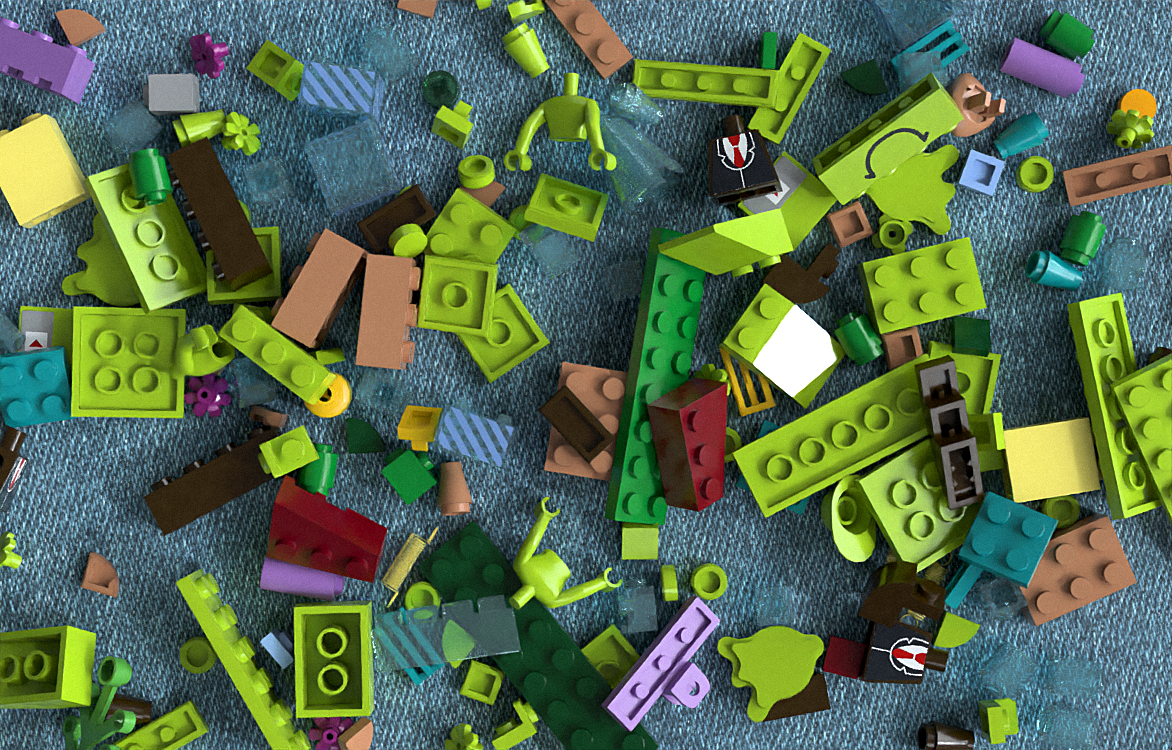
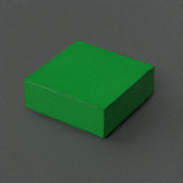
(767, 51)

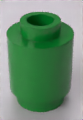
(1067, 35)
(149, 176)
(1082, 238)
(858, 338)
(320, 473)

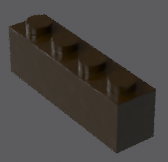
(219, 214)
(210, 484)

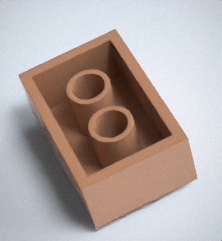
(319, 288)
(388, 312)
(603, 395)
(1077, 569)

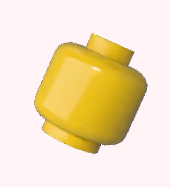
(337, 403)

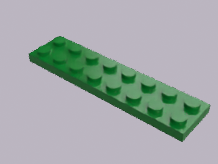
(657, 366)

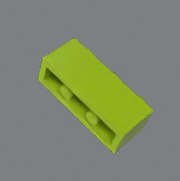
(277, 355)

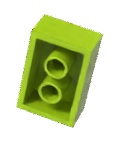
(921, 286)
(333, 659)

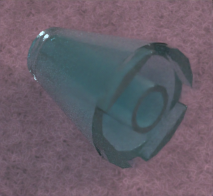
(642, 167)

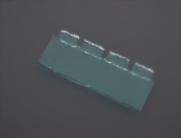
(447, 639)

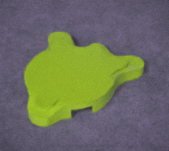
(917, 190)
(103, 271)
(772, 663)

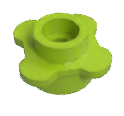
(882, 238)

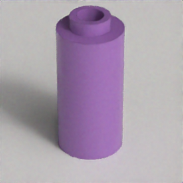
(1041, 68)
(300, 580)

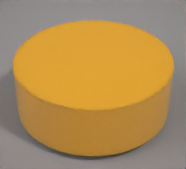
(1138, 100)

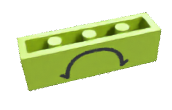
(887, 139)

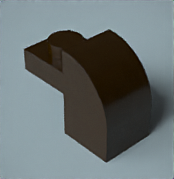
(802, 285)
(897, 587)

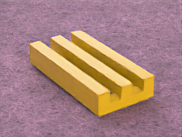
(756, 407)

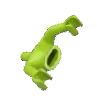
(569, 120)
(211, 350)
(546, 573)

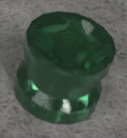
(442, 91)

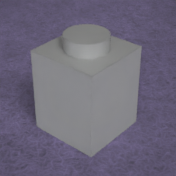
(172, 94)

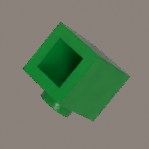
(409, 473)

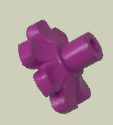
(208, 55)
(215, 395)
(325, 727)

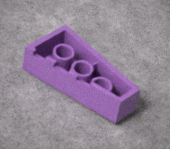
(43, 63)

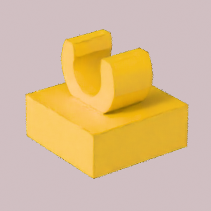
(419, 425)

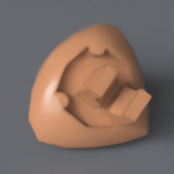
(974, 105)

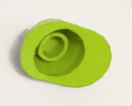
(849, 520)

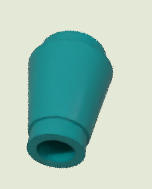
(1021, 135)
(1050, 270)

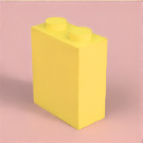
(39, 171)
(1050, 460)

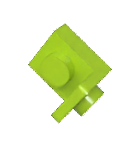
(277, 70)
(287, 452)
(998, 719)
(512, 732)

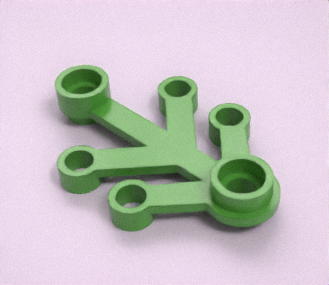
(90, 725)

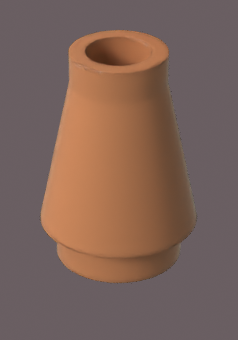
(453, 490)

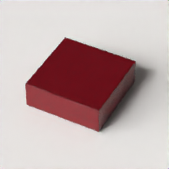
(843, 656)

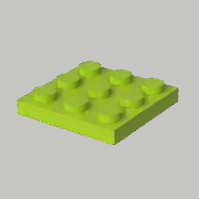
(125, 363)
(912, 508)

